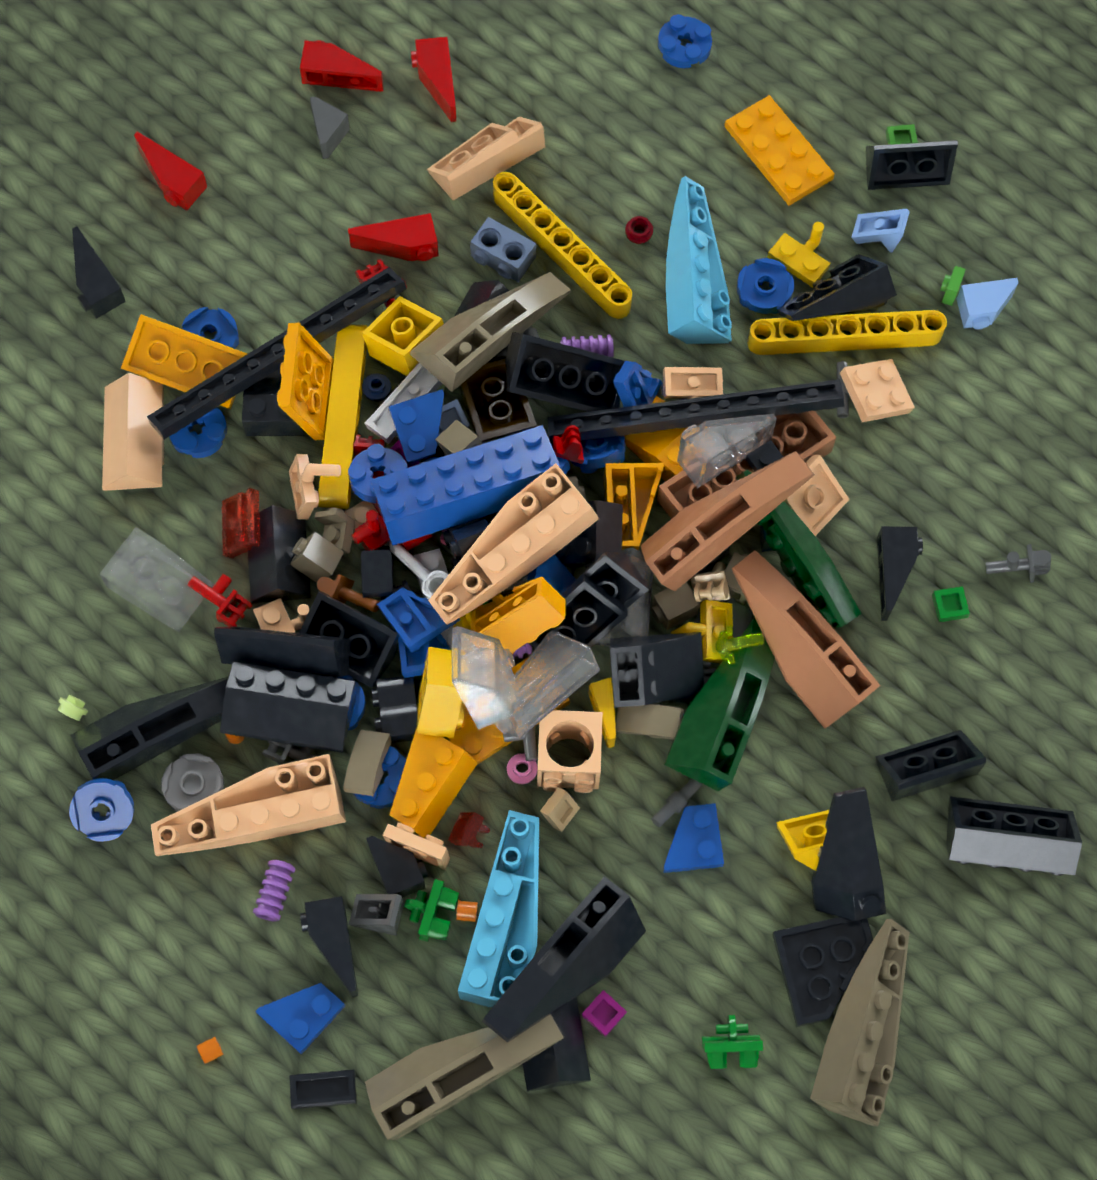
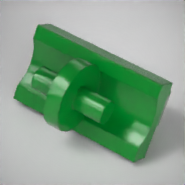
(431, 925)
(718, 1046)

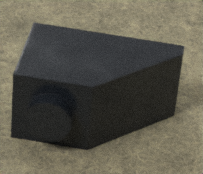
(397, 867)

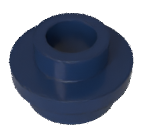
(376, 394)

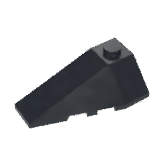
(851, 287)
(849, 869)

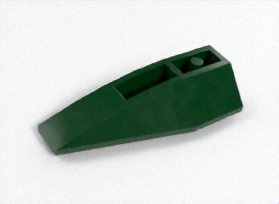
(808, 564)
(722, 717)

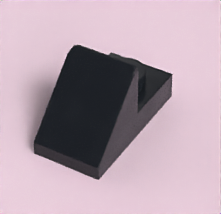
(377, 573)

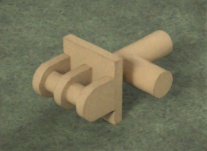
(711, 585)

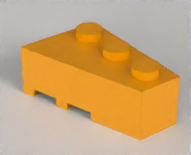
(636, 489)
(520, 615)
(430, 782)

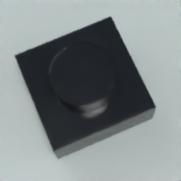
(763, 456)

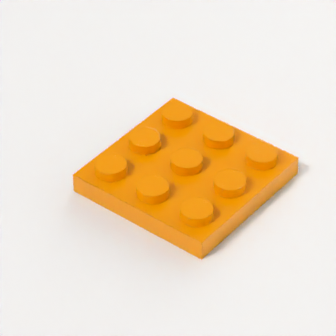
(305, 381)

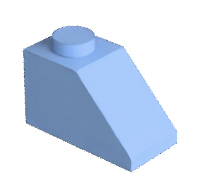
(984, 301)

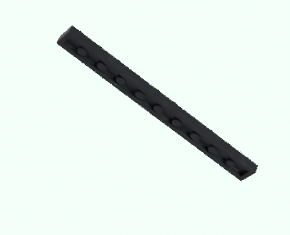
(270, 355)
(698, 410)

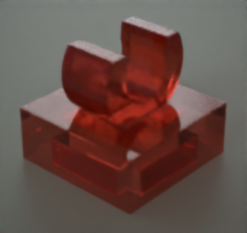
(466, 829)

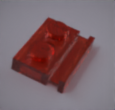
(240, 523)

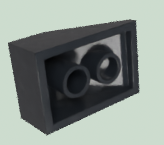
(261, 411)

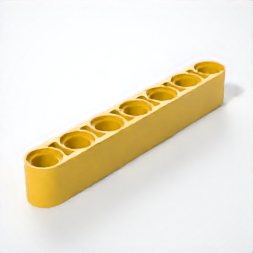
(563, 256)
(858, 324)
(343, 415)

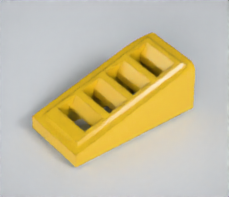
(603, 701)

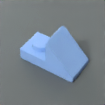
(881, 226)

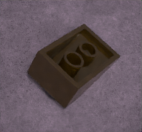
(491, 407)

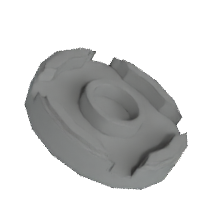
(191, 780)

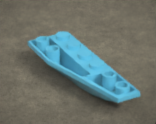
(694, 272)
(508, 916)

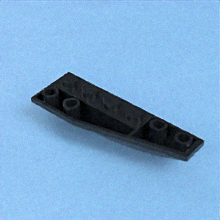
(148, 728)
(571, 961)

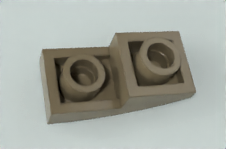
(649, 720)
(366, 763)

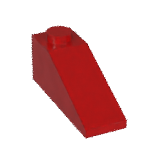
(333, 67)
(435, 72)
(176, 178)
(401, 238)

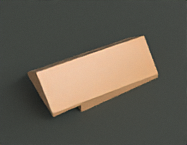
(487, 155)
(130, 444)

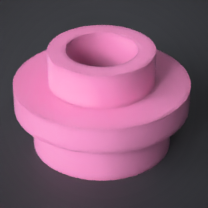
(518, 777)

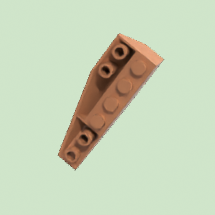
(719, 520)
(804, 644)

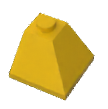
(805, 836)

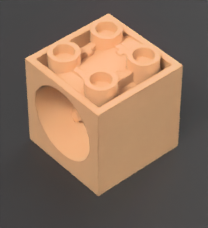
(570, 725)

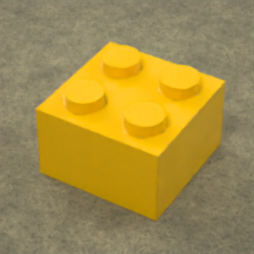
(399, 332)
(438, 699)

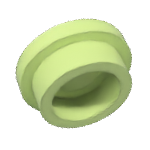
(72, 707)

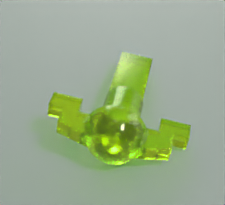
(725, 645)

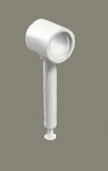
(430, 580)

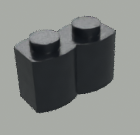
(397, 708)

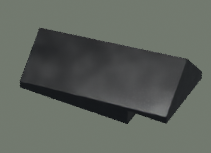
(599, 599)

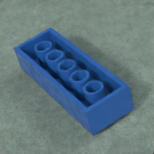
(461, 484)

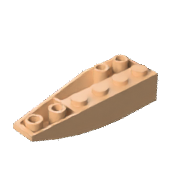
(515, 543)
(258, 808)

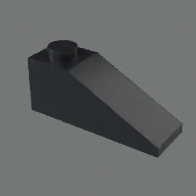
(95, 283)
(896, 557)
(330, 933)

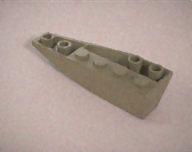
(482, 332)
(864, 1033)
(448, 1073)

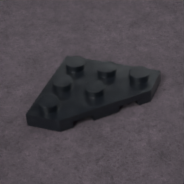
(820, 963)

